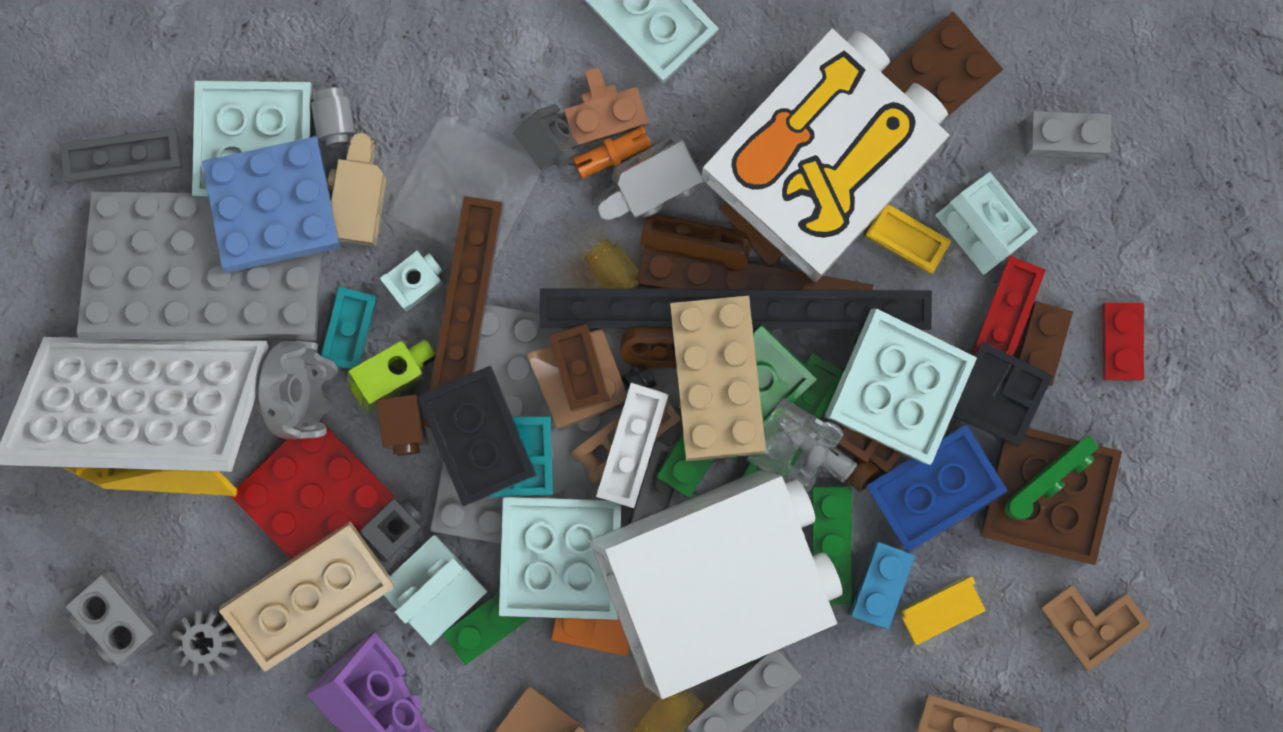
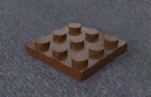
(1070, 520)

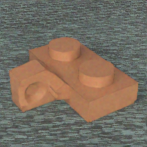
(604, 111)

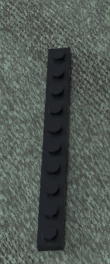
(769, 306)

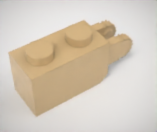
(358, 193)

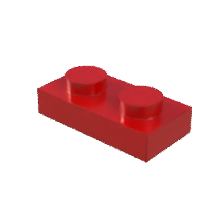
(1123, 341)

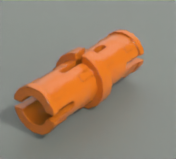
(612, 152)

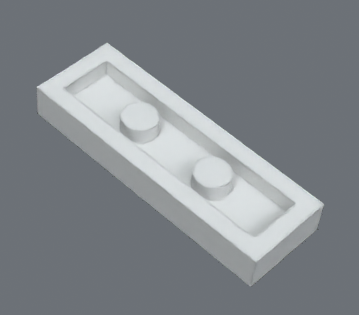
(632, 445)

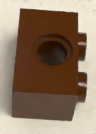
(402, 424)

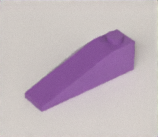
(368, 692)

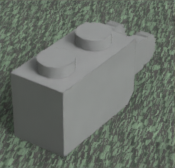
(649, 181)

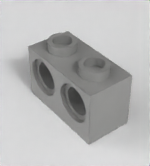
(119, 612)

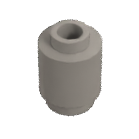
(332, 117)

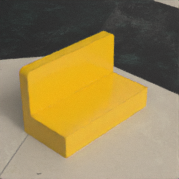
(941, 610)

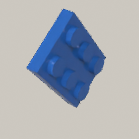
(932, 498)

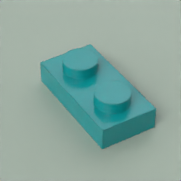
(349, 327)

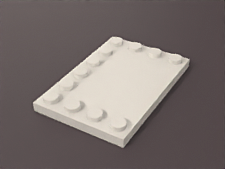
(135, 404)

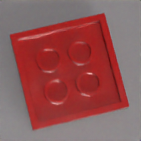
(311, 491)

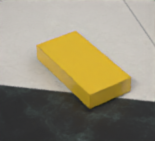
(908, 239)

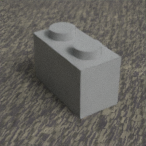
(1068, 135)

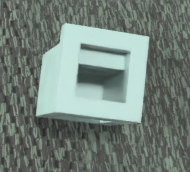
(411, 294)

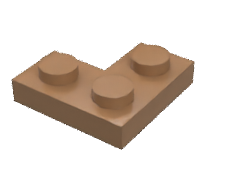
(1093, 635)

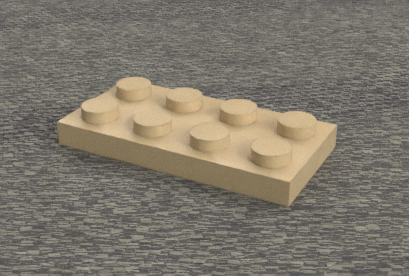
(717, 378)
(307, 596)

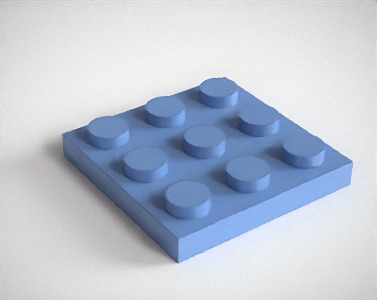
(270, 204)

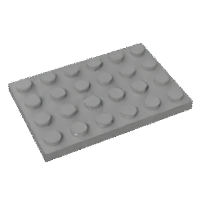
(161, 277)

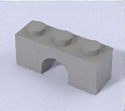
(748, 697)

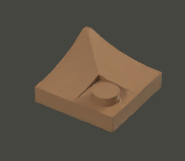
(551, 384)

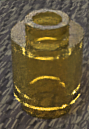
(612, 266)

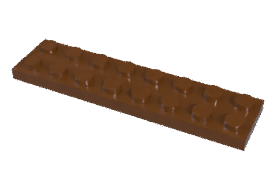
(944, 62)

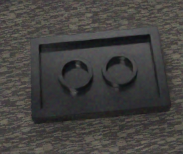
(477, 436)

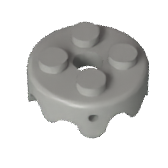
(292, 391)

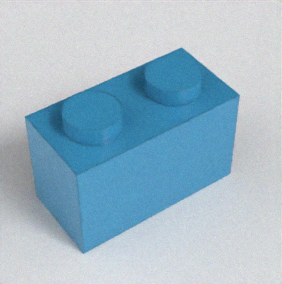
(881, 585)

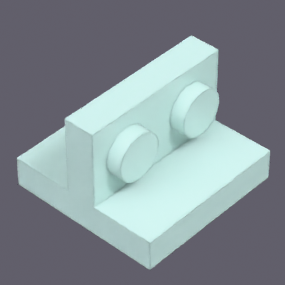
(986, 223)
(433, 590)

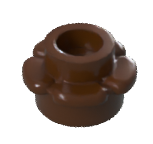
(863, 475)

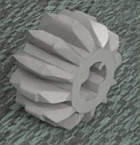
(199, 655)

